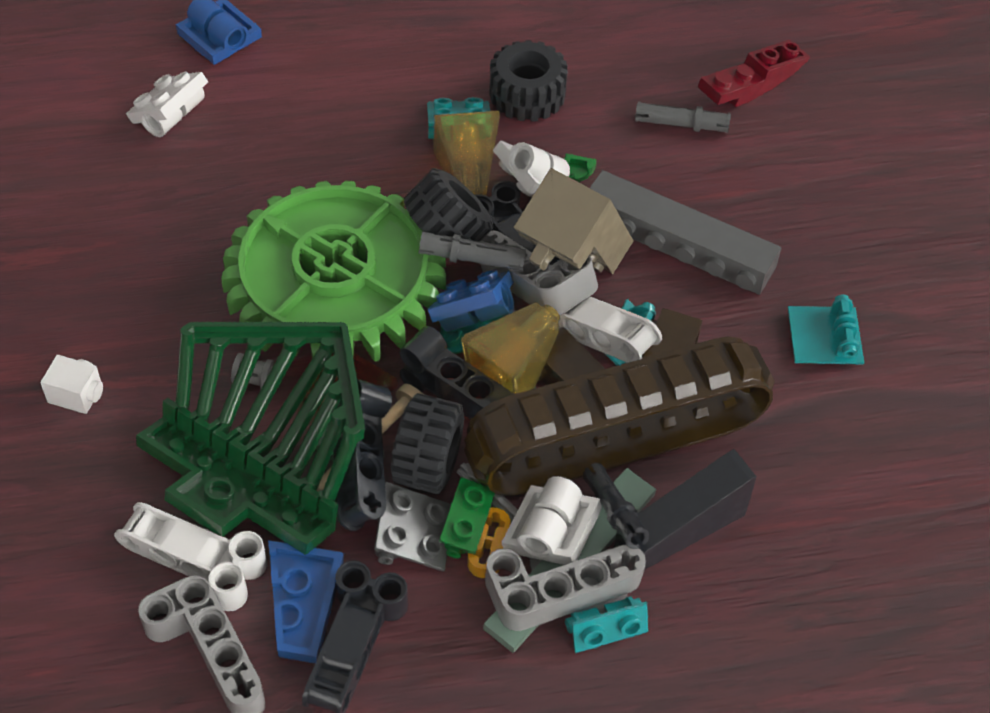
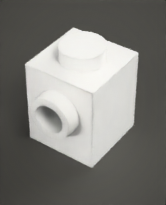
(72, 384)

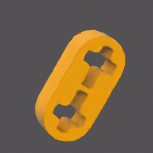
(492, 543)

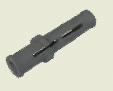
(683, 117)
(466, 250)

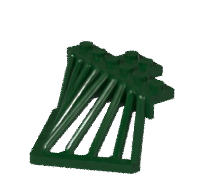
(237, 479)

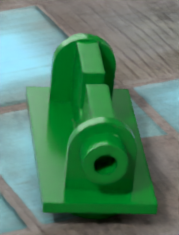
(466, 518)

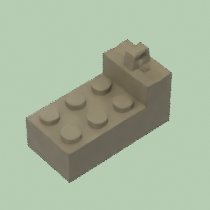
(571, 224)

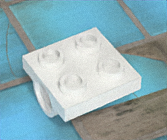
(168, 102)
(528, 164)
(553, 522)

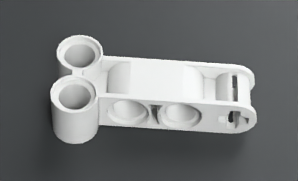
(610, 329)
(196, 551)

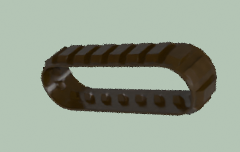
(618, 415)

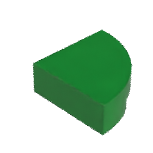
(580, 167)

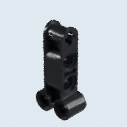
(505, 211)
(431, 363)
(365, 478)
(353, 634)

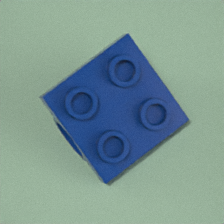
(217, 29)
(477, 300)

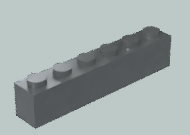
(691, 234)

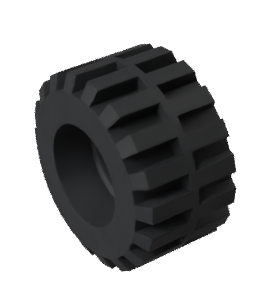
(528, 80)
(447, 207)
(427, 443)

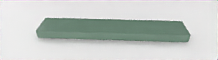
(601, 537)

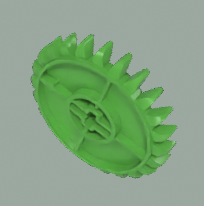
(333, 259)

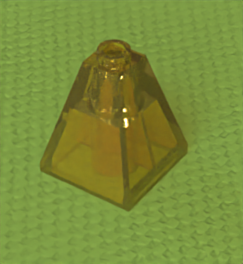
(466, 146)
(514, 346)

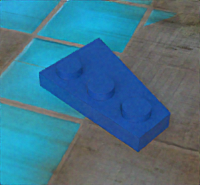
(302, 598)

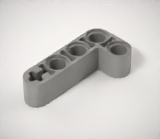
(557, 286)
(616, 571)
(213, 648)

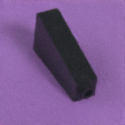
(696, 508)

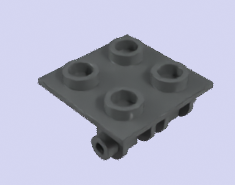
(411, 528)

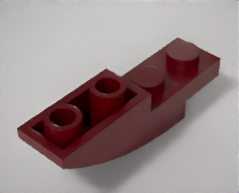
(757, 75)

